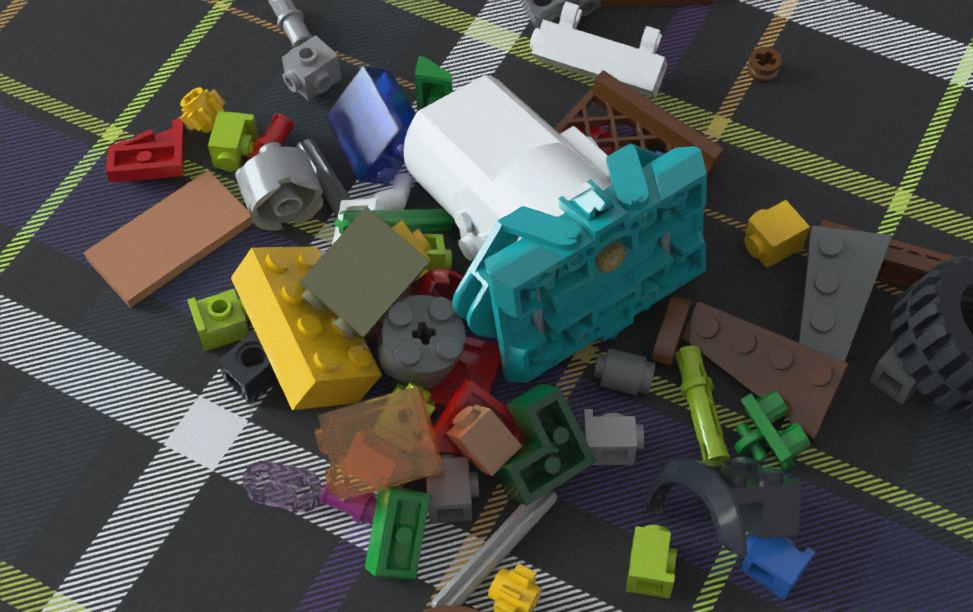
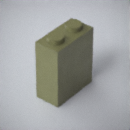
(363, 274)

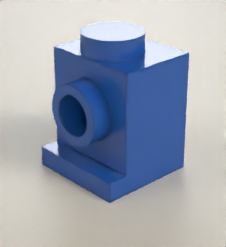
(775, 563)

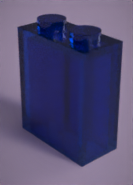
(372, 124)

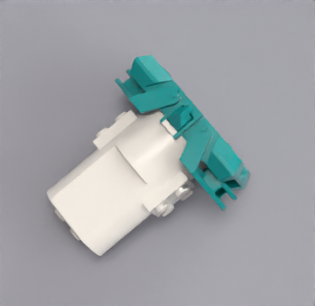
(554, 225)

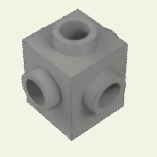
(311, 68)

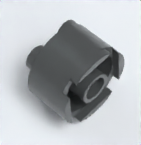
(415, 322)

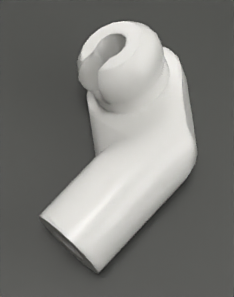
(397, 196)

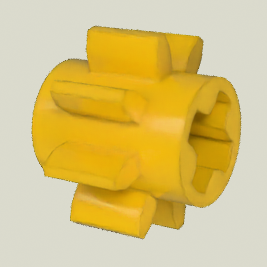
(201, 109)
(515, 590)

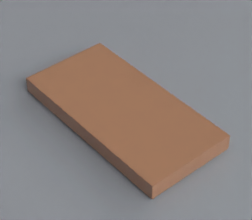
(168, 238)

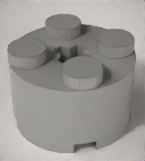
(279, 187)

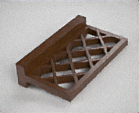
(649, 120)

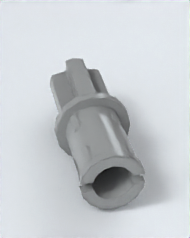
(291, 21)

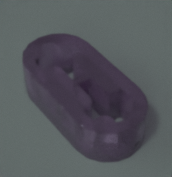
(281, 491)

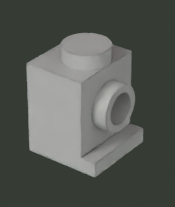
(612, 437)

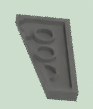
(837, 286)

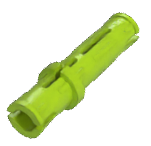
(697, 390)

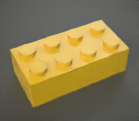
(305, 348)

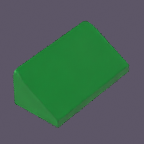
(431, 82)
(397, 533)

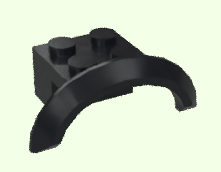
(738, 496)

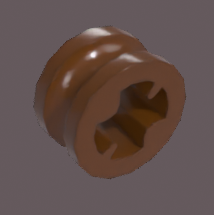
(770, 70)

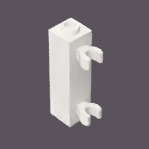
(590, 54)

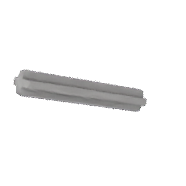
(493, 551)

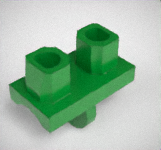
(783, 445)

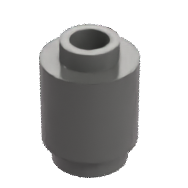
(624, 372)

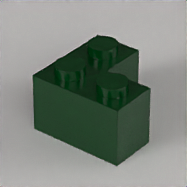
(551, 445)

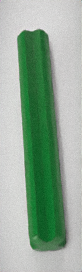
(423, 219)

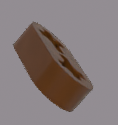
(671, 331)

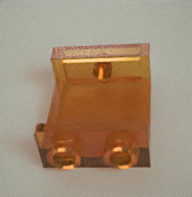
(379, 444)

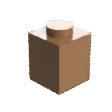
(483, 438)

